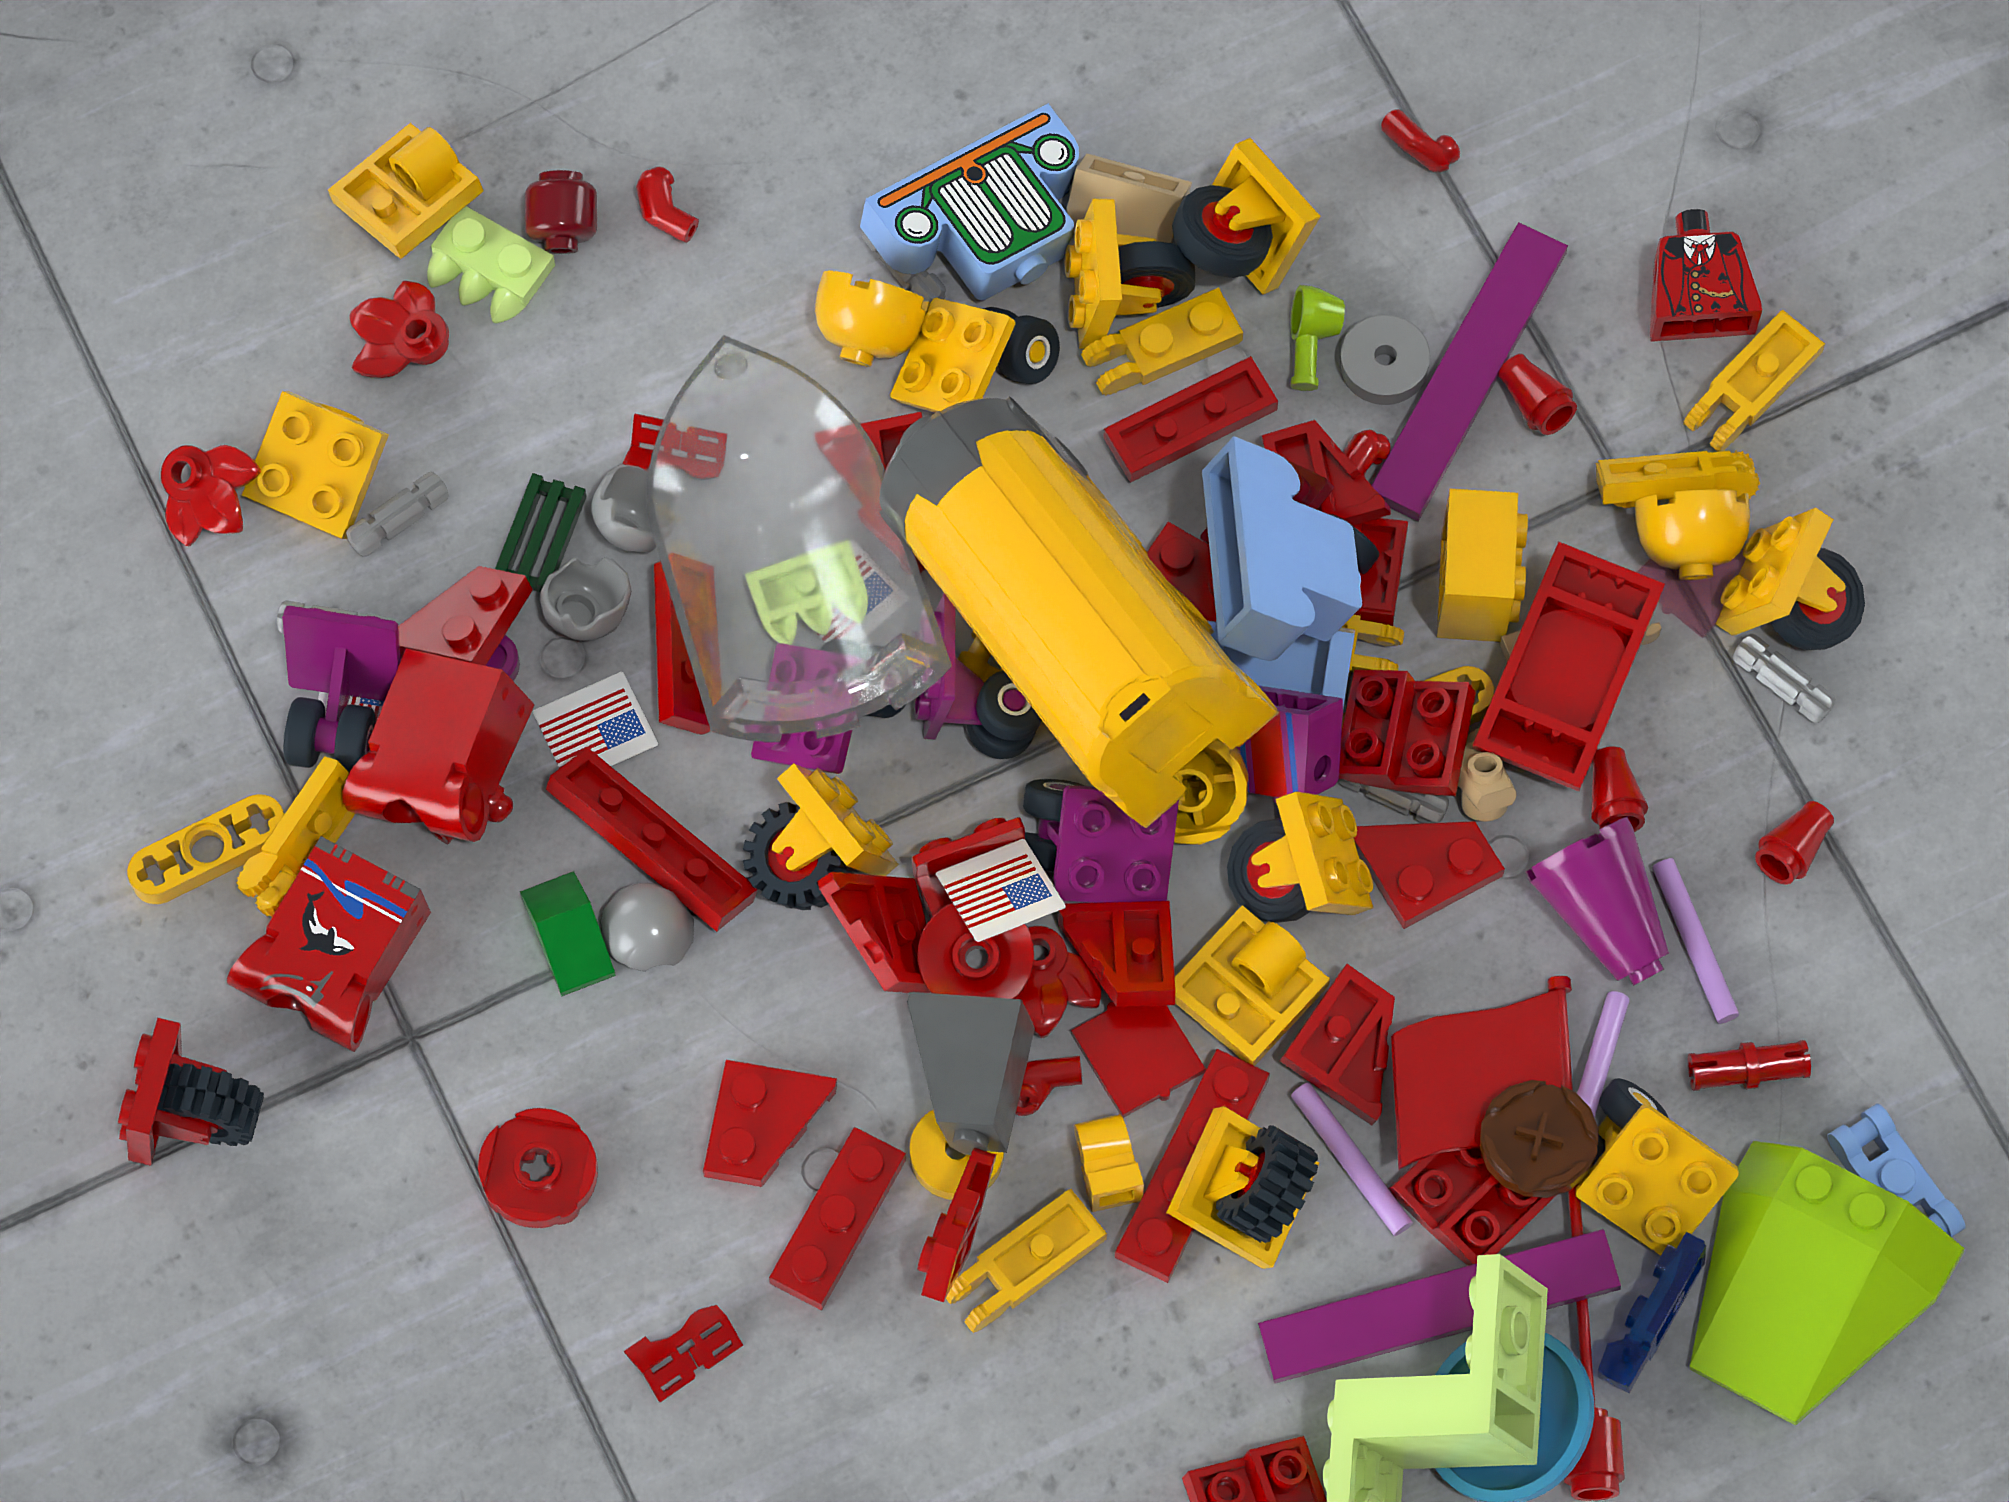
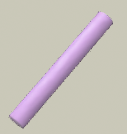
(1695, 941)
(1603, 1049)
(1351, 1159)

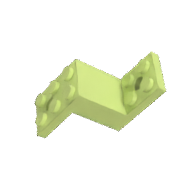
(1448, 1419)

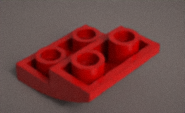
(1405, 732)
(1464, 1203)
(1263, 1474)

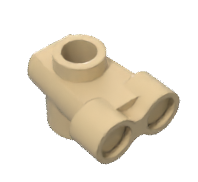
(1484, 784)

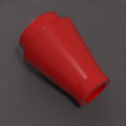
(1540, 397)
(1615, 790)
(1792, 845)

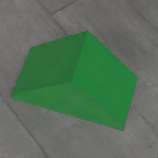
(568, 933)

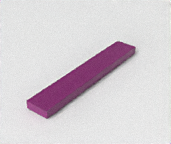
(1468, 370)
(1426, 1308)

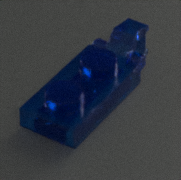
(1652, 1316)

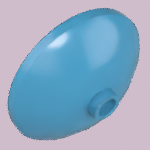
(1563, 1431)

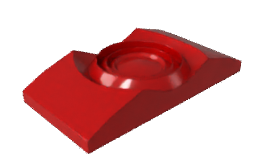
(1568, 666)

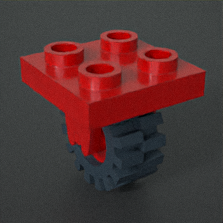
(183, 1099)

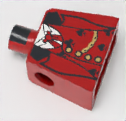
(1702, 284)

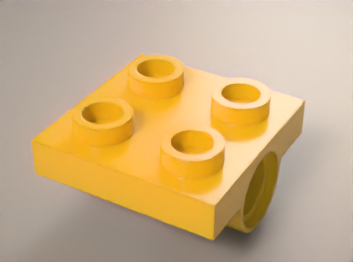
(406, 189)
(316, 464)
(1249, 985)

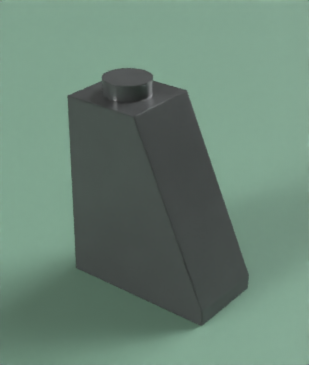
(972, 1064)

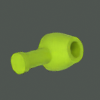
(1313, 317)

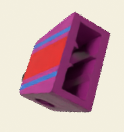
(1296, 747)

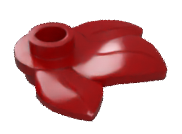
(392, 331)
(209, 494)
(1055, 981)

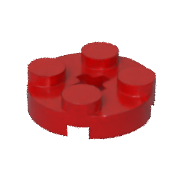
(519, 1141)

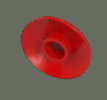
(944, 954)

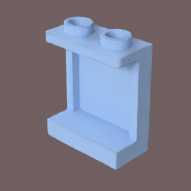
(1304, 666)

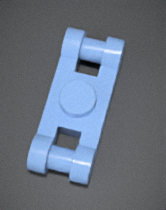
(1895, 1169)

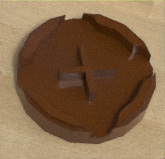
(1539, 1139)

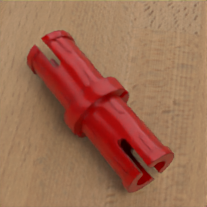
(1749, 1065)

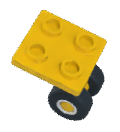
(962, 349)
(1651, 1170)

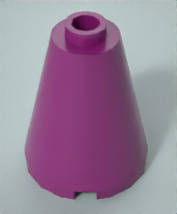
(1606, 900)

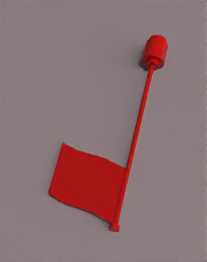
(1442, 1088)

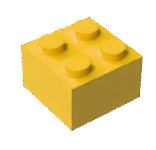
(1481, 565)

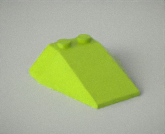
(1811, 1279)

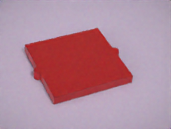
(1137, 1054)

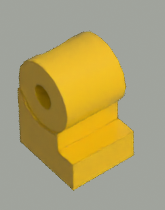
(1108, 1163)

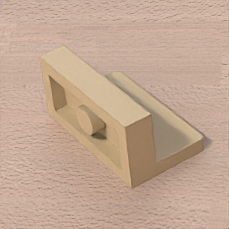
(1143, 198)

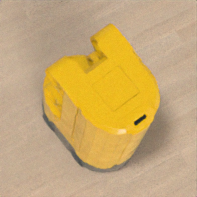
(1067, 600)

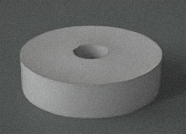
(1381, 382)

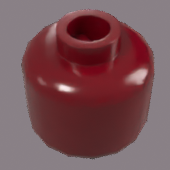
(561, 211)

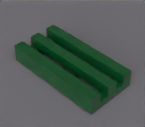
(554, 493)

